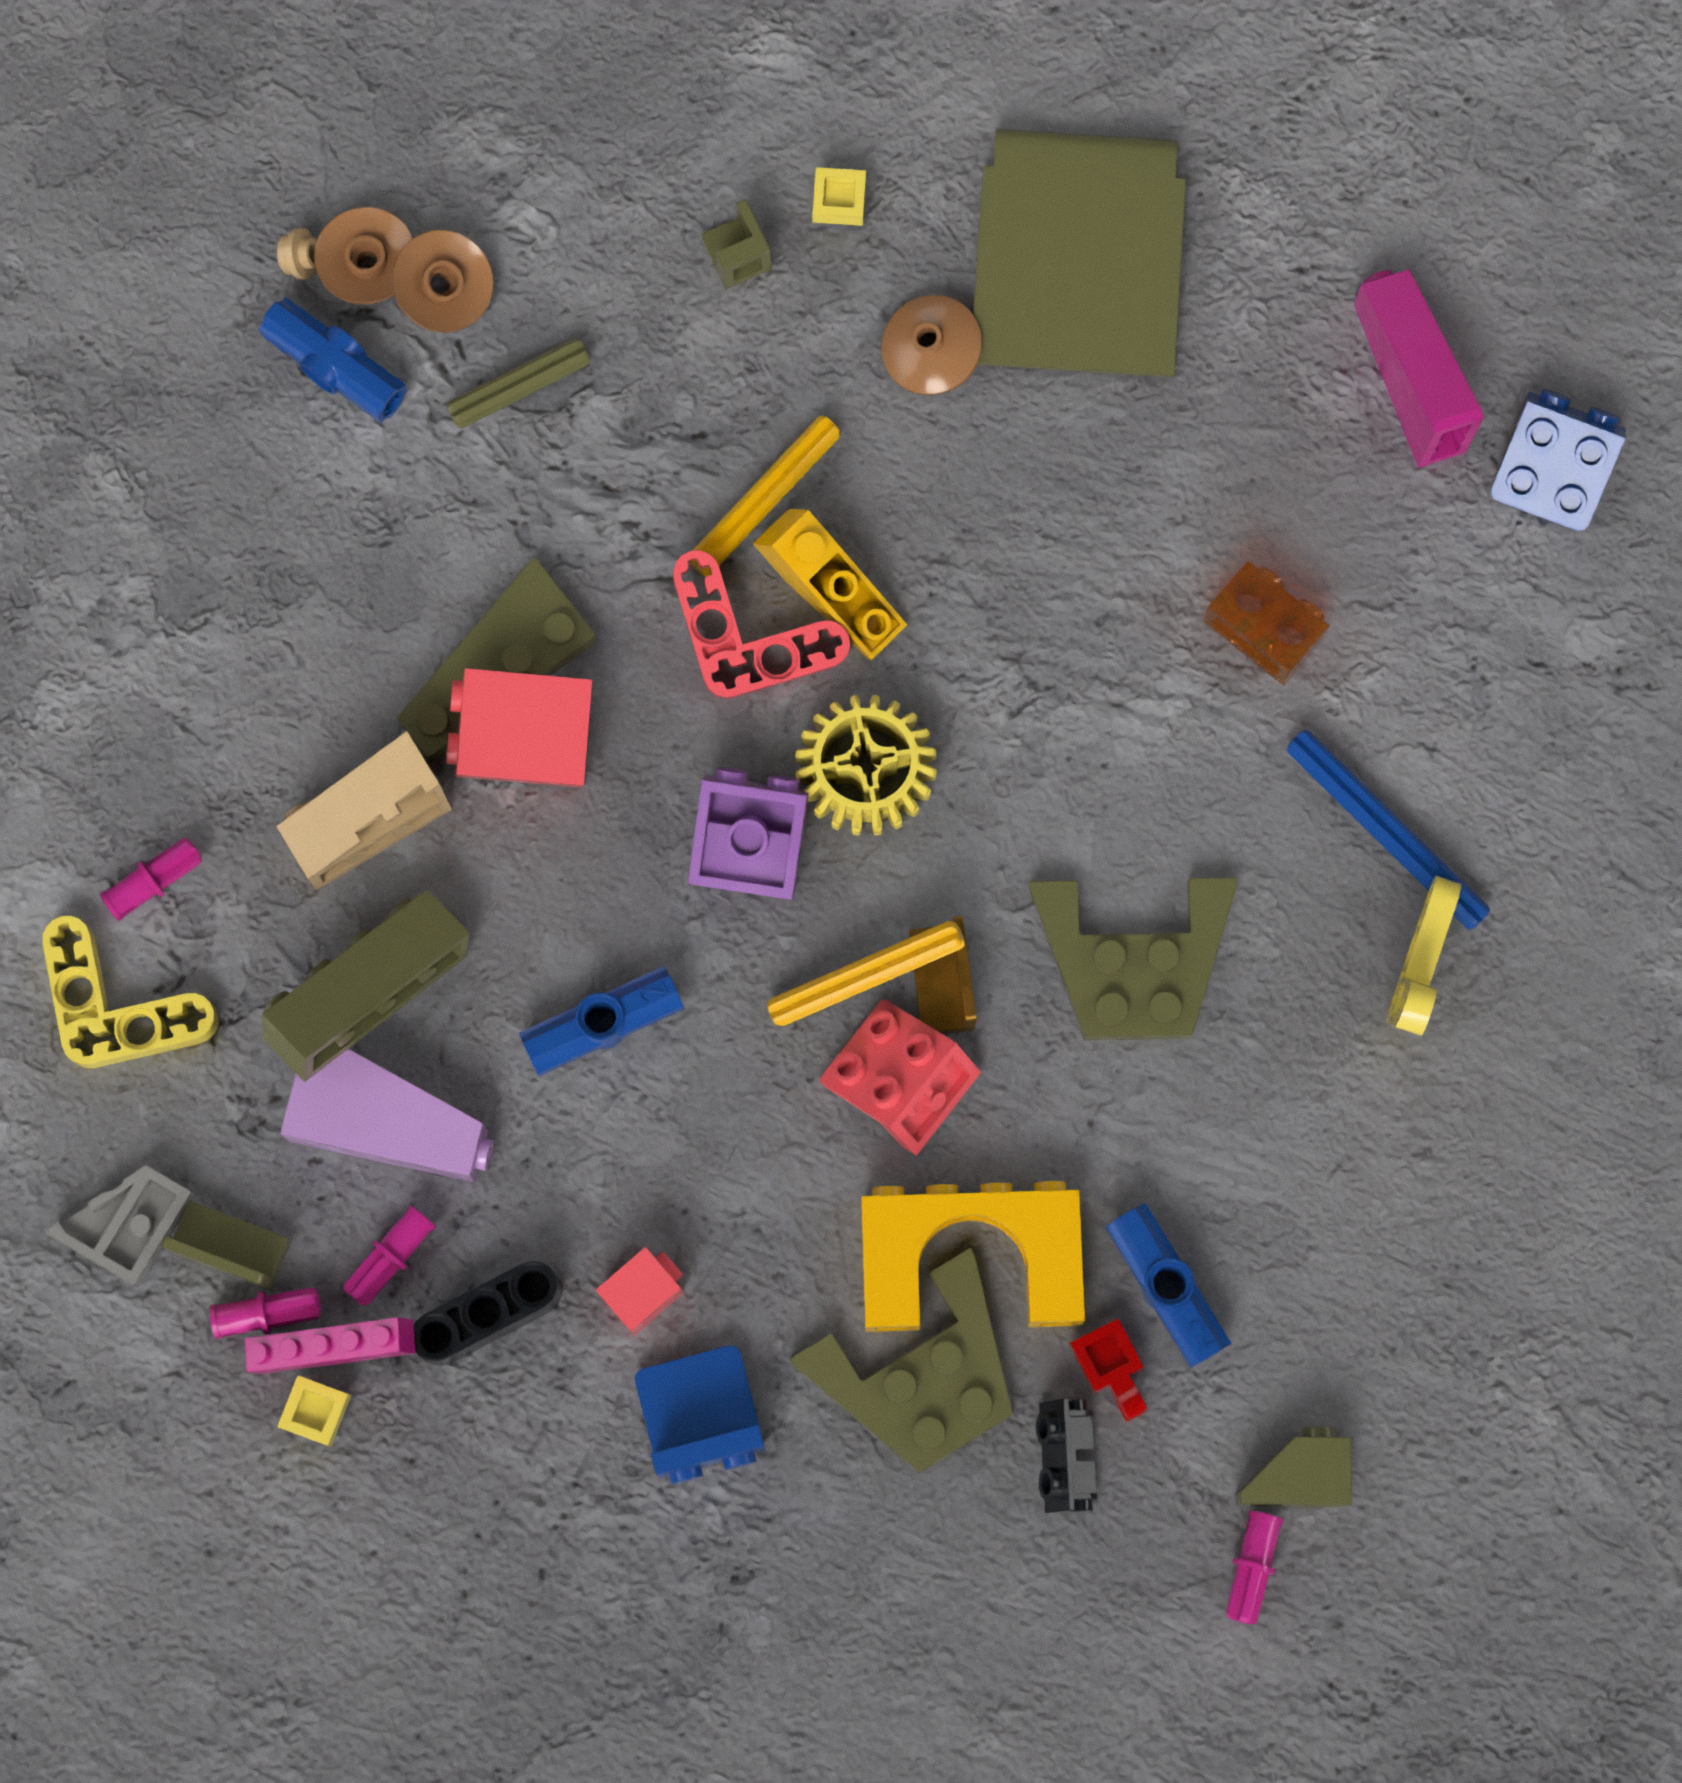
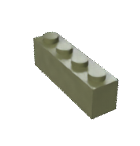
(364, 984)

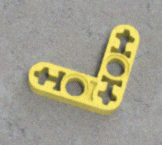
(1413, 996)
(95, 1013)

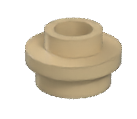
(296, 253)

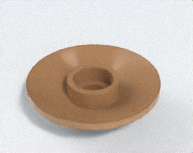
(348, 241)
(459, 264)
(941, 365)

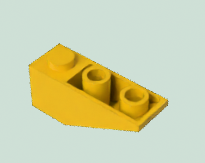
(829, 580)

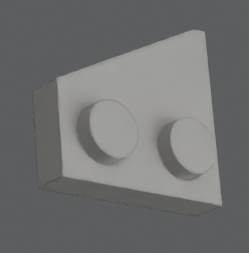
(126, 1224)

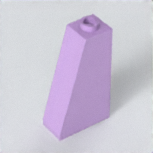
(385, 1119)

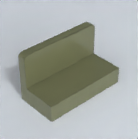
(229, 1245)

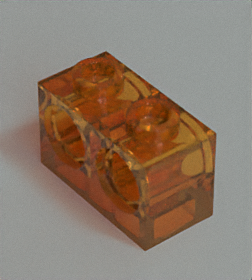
(1256, 632)

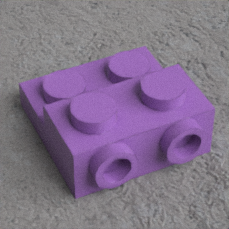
(748, 834)

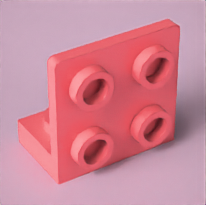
(901, 1074)

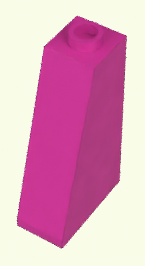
(1417, 368)

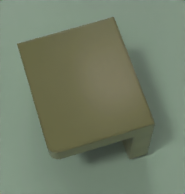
(738, 248)

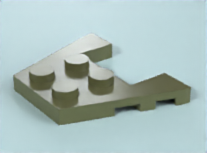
(1135, 981)
(934, 1394)

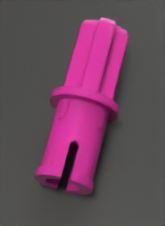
(151, 878)
(388, 1256)
(265, 1312)
(1253, 1567)

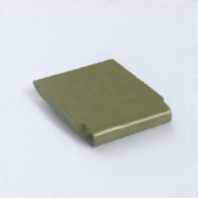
(1080, 253)

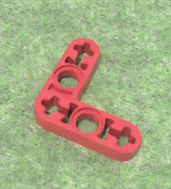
(729, 645)

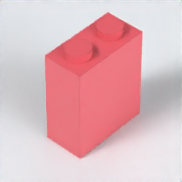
(520, 727)

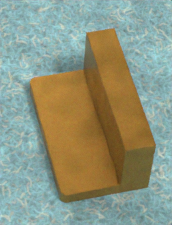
(946, 989)

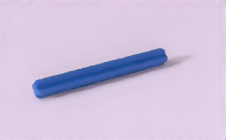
(1382, 823)

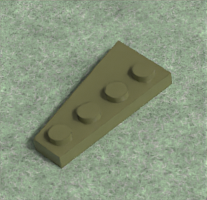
(523, 632)

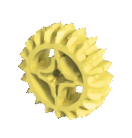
(859, 722)

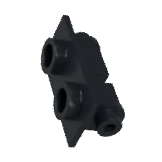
(1062, 1430)

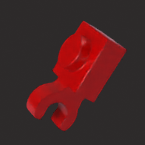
(1109, 1361)

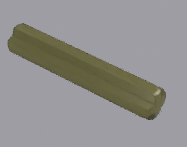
(518, 383)

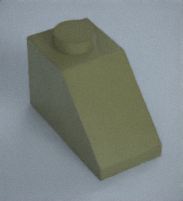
(1304, 1473)

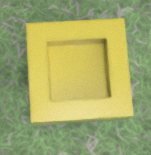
(839, 196)
(314, 1411)

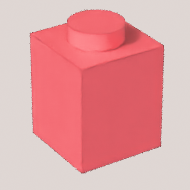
(642, 1289)

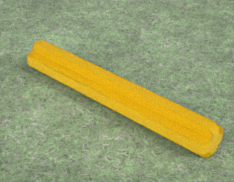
(768, 491)
(866, 973)

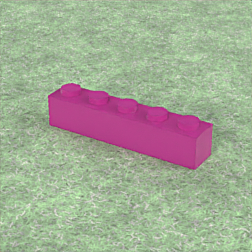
(330, 1345)

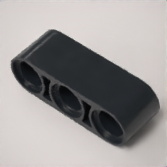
(459, 1313)

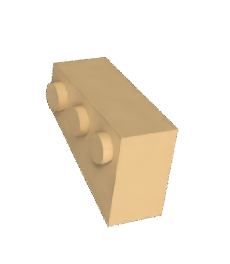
(364, 812)

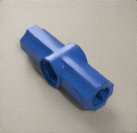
(333, 359)
(633, 1003)
(1149, 1253)

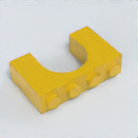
(1039, 1222)

